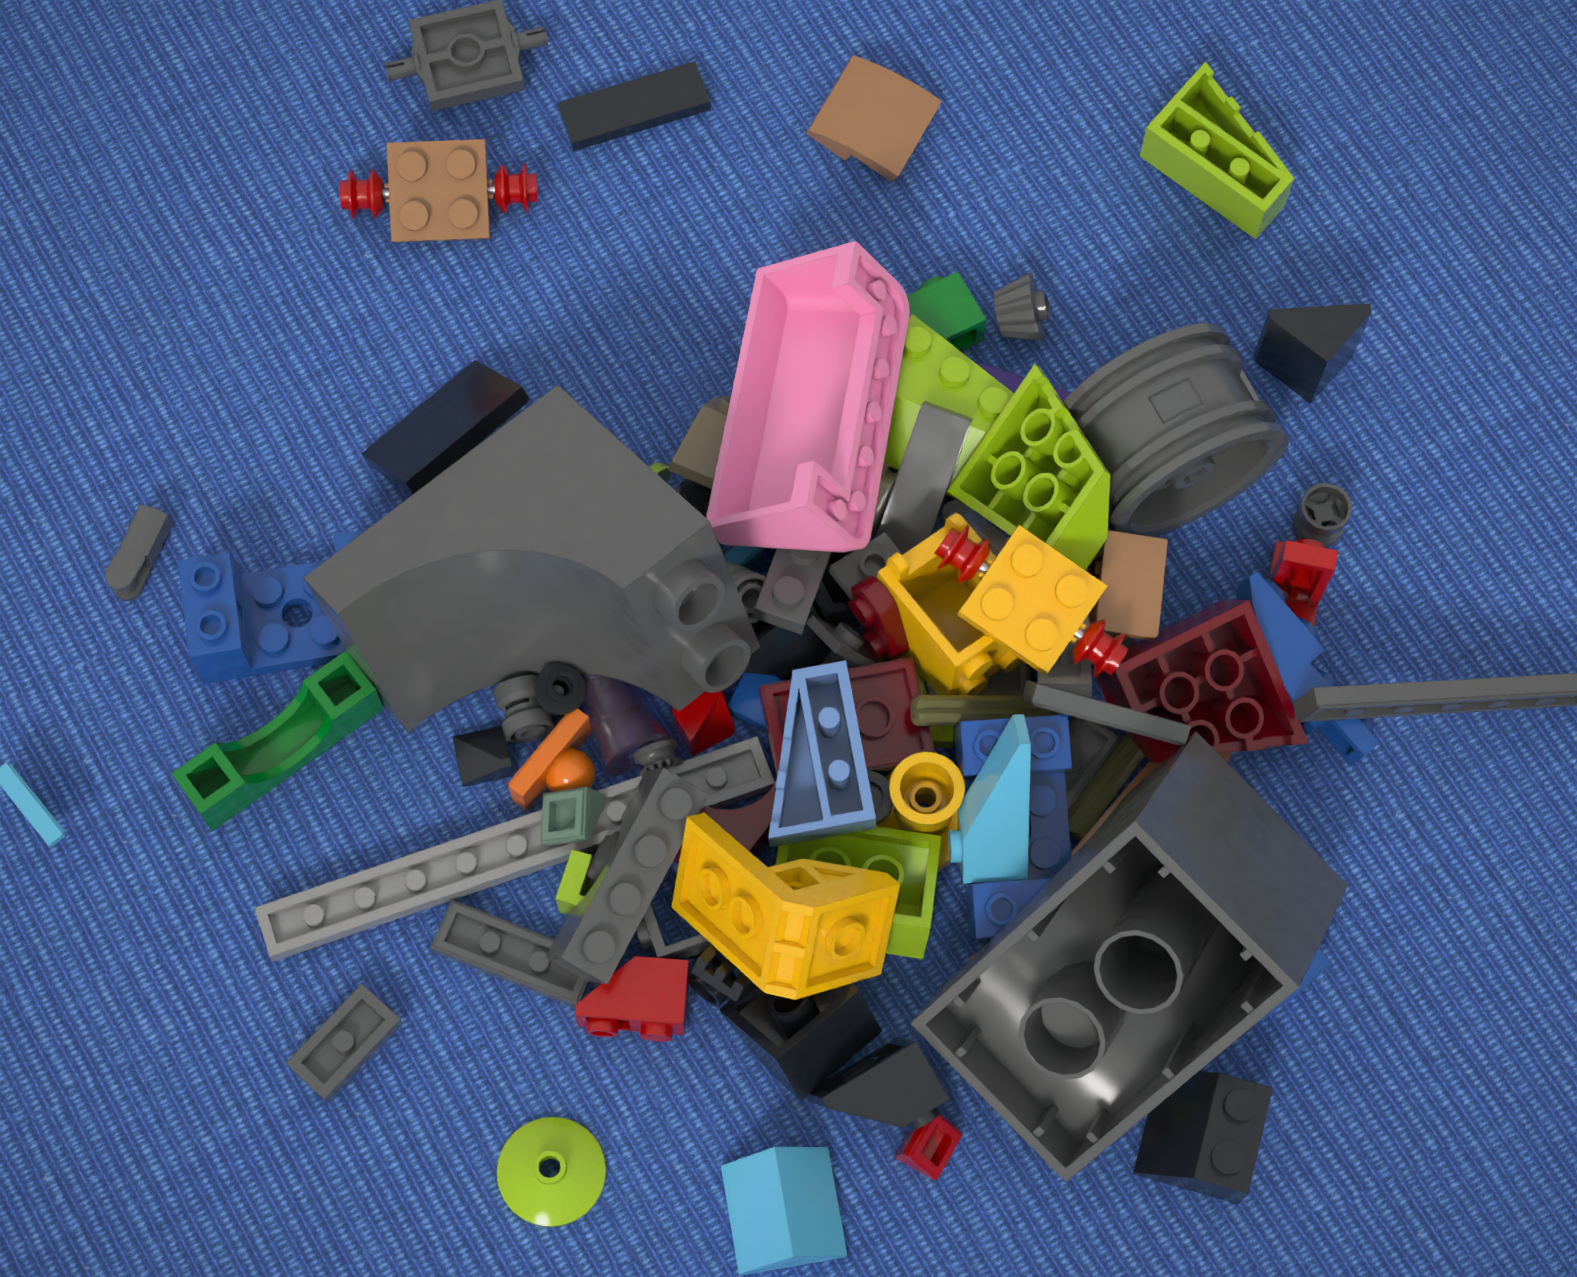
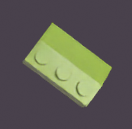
(905, 856)

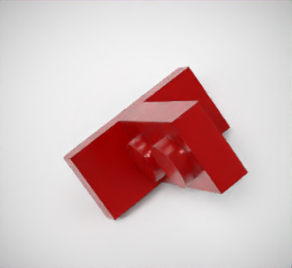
(1302, 573)

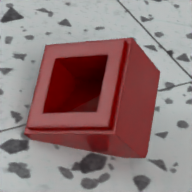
(703, 722)

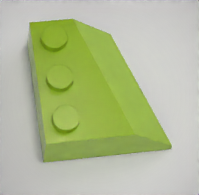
(946, 377)
(1039, 474)

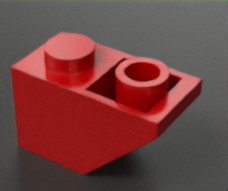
(640, 997)

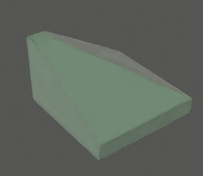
(570, 815)

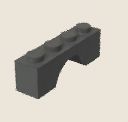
(611, 911)

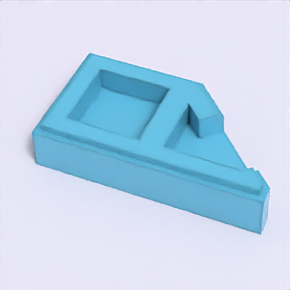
(30, 805)

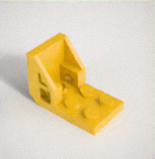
(785, 924)

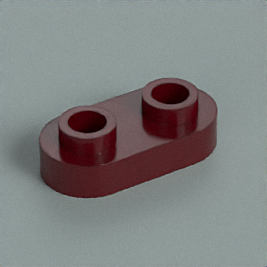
(879, 620)

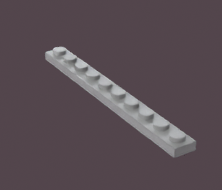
(481, 859)

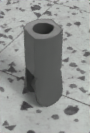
(138, 551)

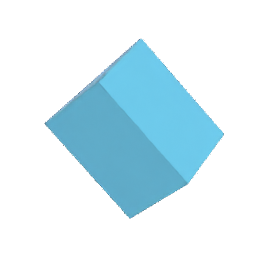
(783, 1209)

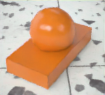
(556, 762)

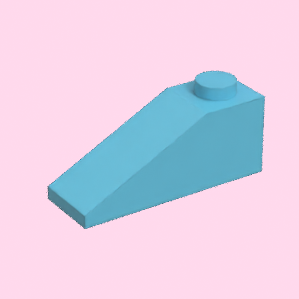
(995, 813)

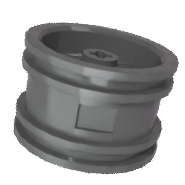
(1176, 429)

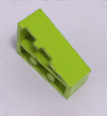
(1217, 155)

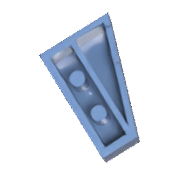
(822, 761)

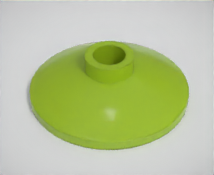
(554, 1199)

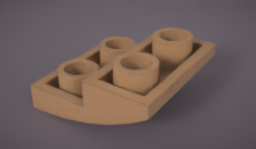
(874, 117)

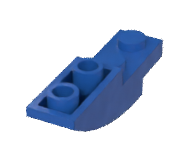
(1294, 646)

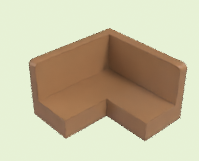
(1134, 580)

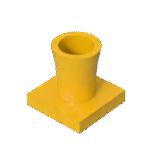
(928, 780)

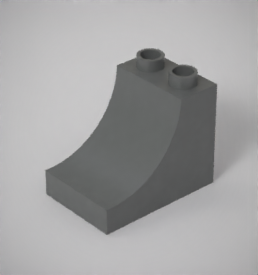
(534, 558)
(1136, 960)

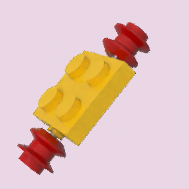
(1032, 600)

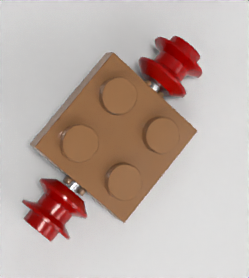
(438, 191)

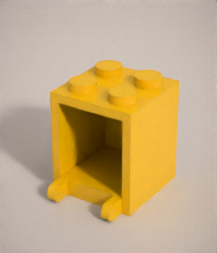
(944, 646)

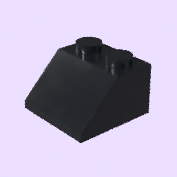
(803, 1037)
(1206, 1136)

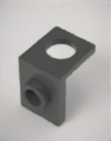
(863, 562)
(843, 641)
(650, 936)

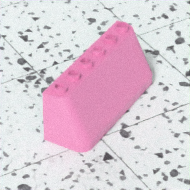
(811, 404)

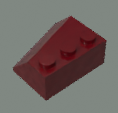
(1210, 676)

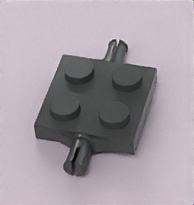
(466, 54)

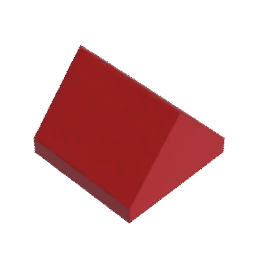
(929, 1147)

